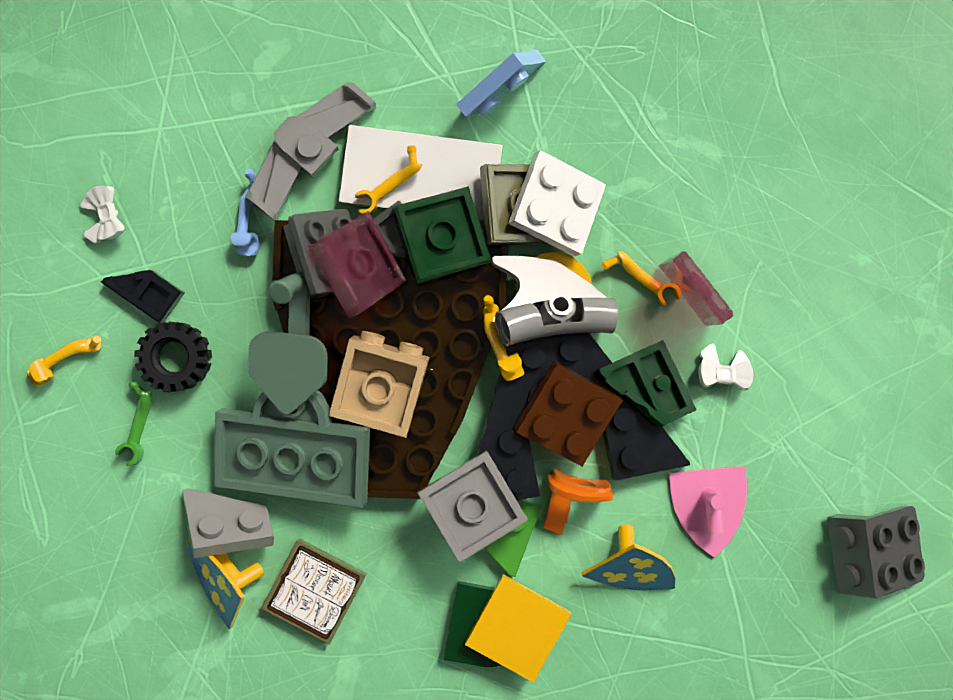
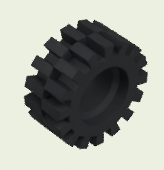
(150, 356)

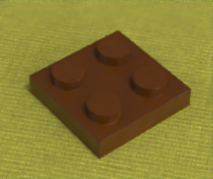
(567, 414)

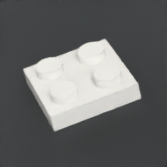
(557, 203)

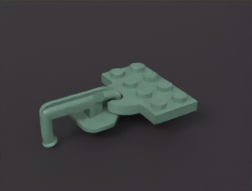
(283, 447)

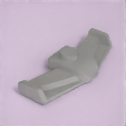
(305, 145)

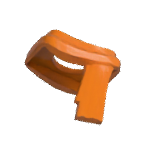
(568, 488)

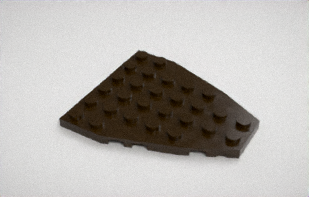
(436, 315)

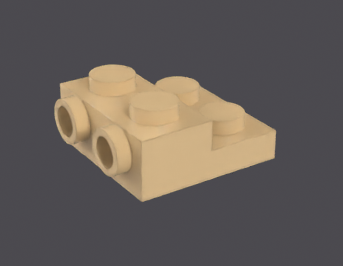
(379, 384)

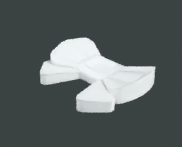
(109, 227)
(711, 372)

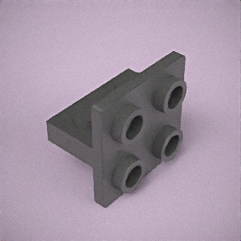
(301, 233)

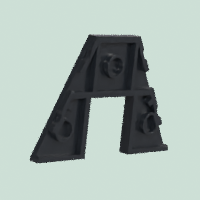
(630, 439)

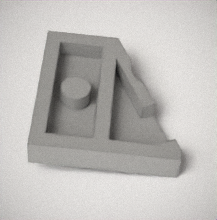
(225, 524)

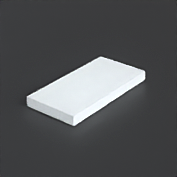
(446, 165)

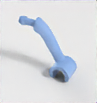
(247, 242)

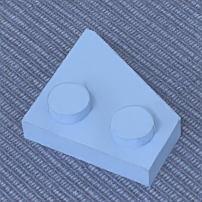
(504, 78)

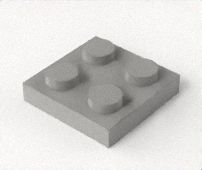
(472, 506)

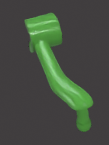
(137, 425)

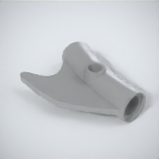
(551, 302)

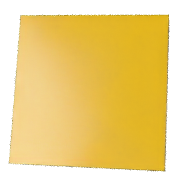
(518, 628)

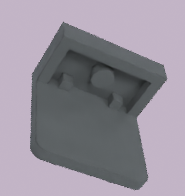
(876, 552)

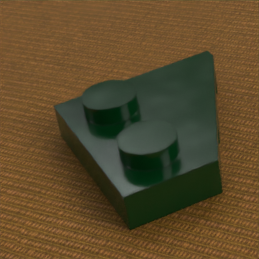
(650, 384)

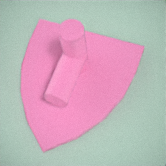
(710, 504)

